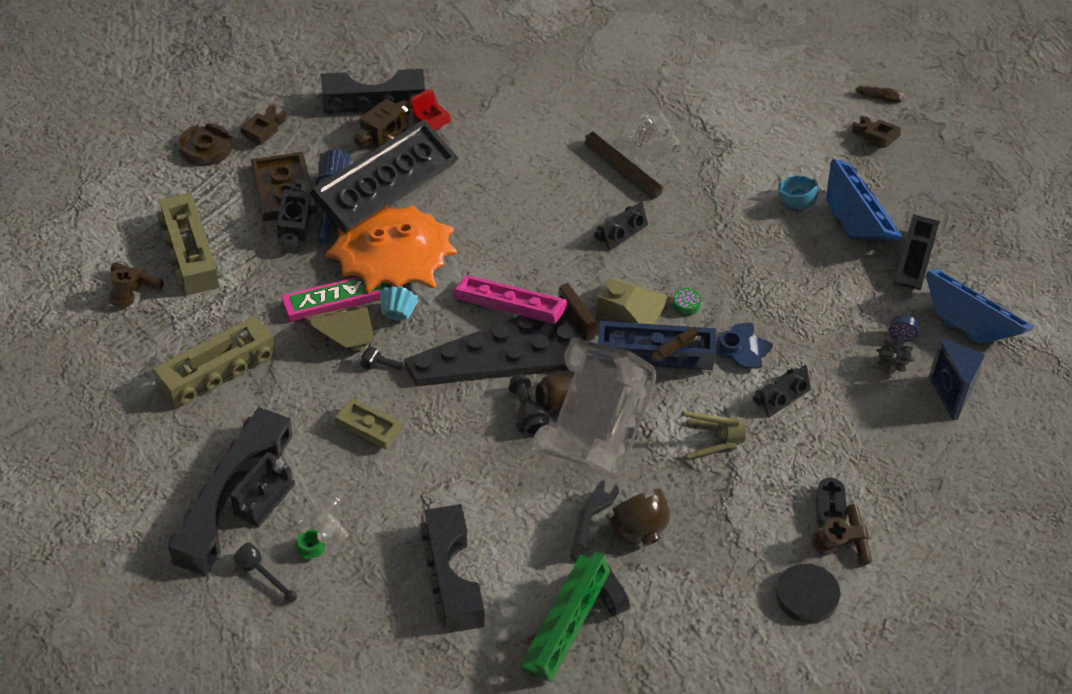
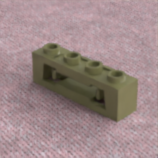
(175, 215)
(214, 362)

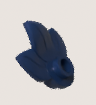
(743, 346)

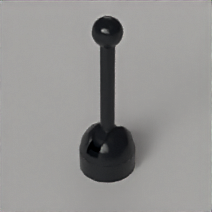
(249, 558)

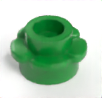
(309, 538)

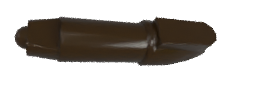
(887, 94)
(678, 342)

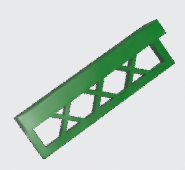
(566, 617)

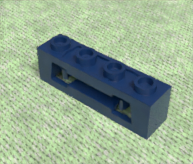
(649, 337)

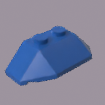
(857, 206)
(971, 311)

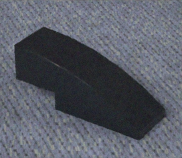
(916, 252)

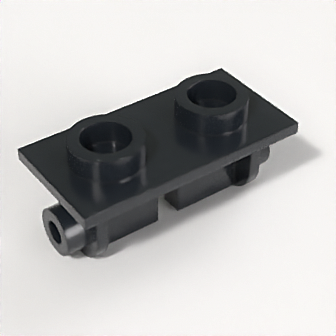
(623, 226)
(785, 391)

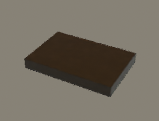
(275, 174)

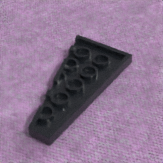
(503, 349)

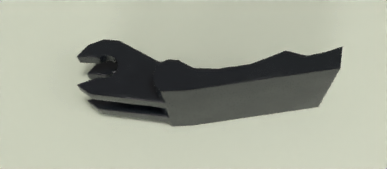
(596, 503)

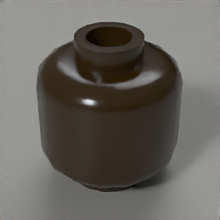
(552, 392)

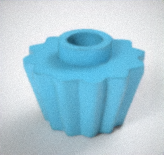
(397, 303)

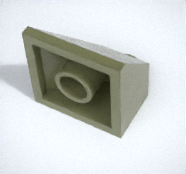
(629, 303)
(345, 326)

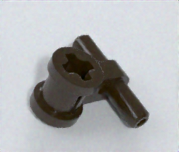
(126, 280)
(837, 533)

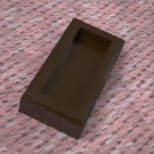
(578, 312)

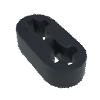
(824, 505)
(614, 595)

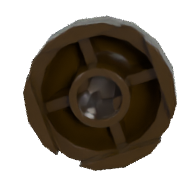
(641, 518)

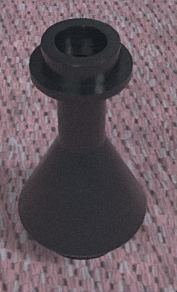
(530, 415)

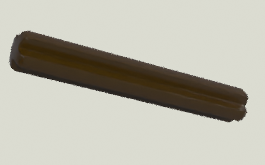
(623, 165)

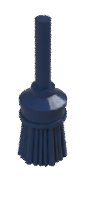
(328, 165)

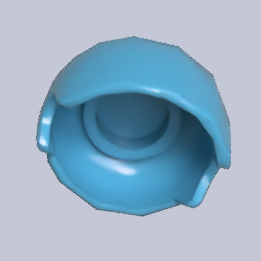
(798, 192)

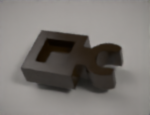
(262, 127)
(879, 133)

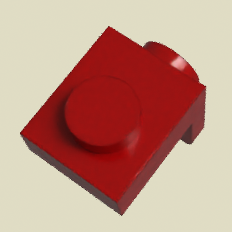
(426, 107)

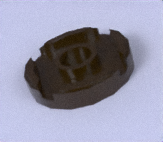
(205, 144)

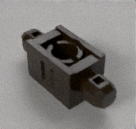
(382, 123)

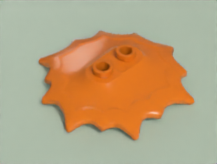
(394, 248)

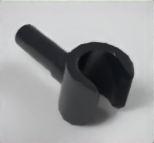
(372, 356)

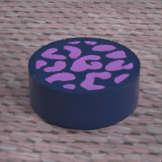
(904, 327)

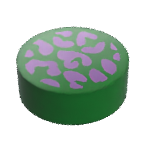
(686, 301)

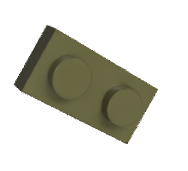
(368, 423)

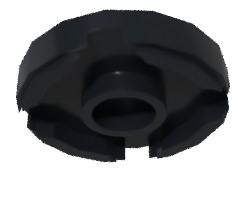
(808, 593)

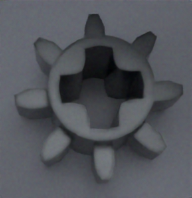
(887, 351)

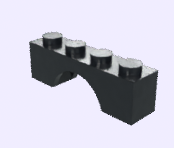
(344, 94)
(459, 599)

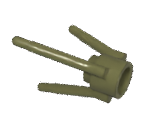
(729, 429)

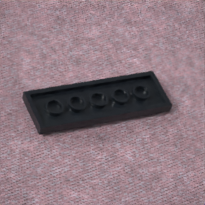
(383, 176)

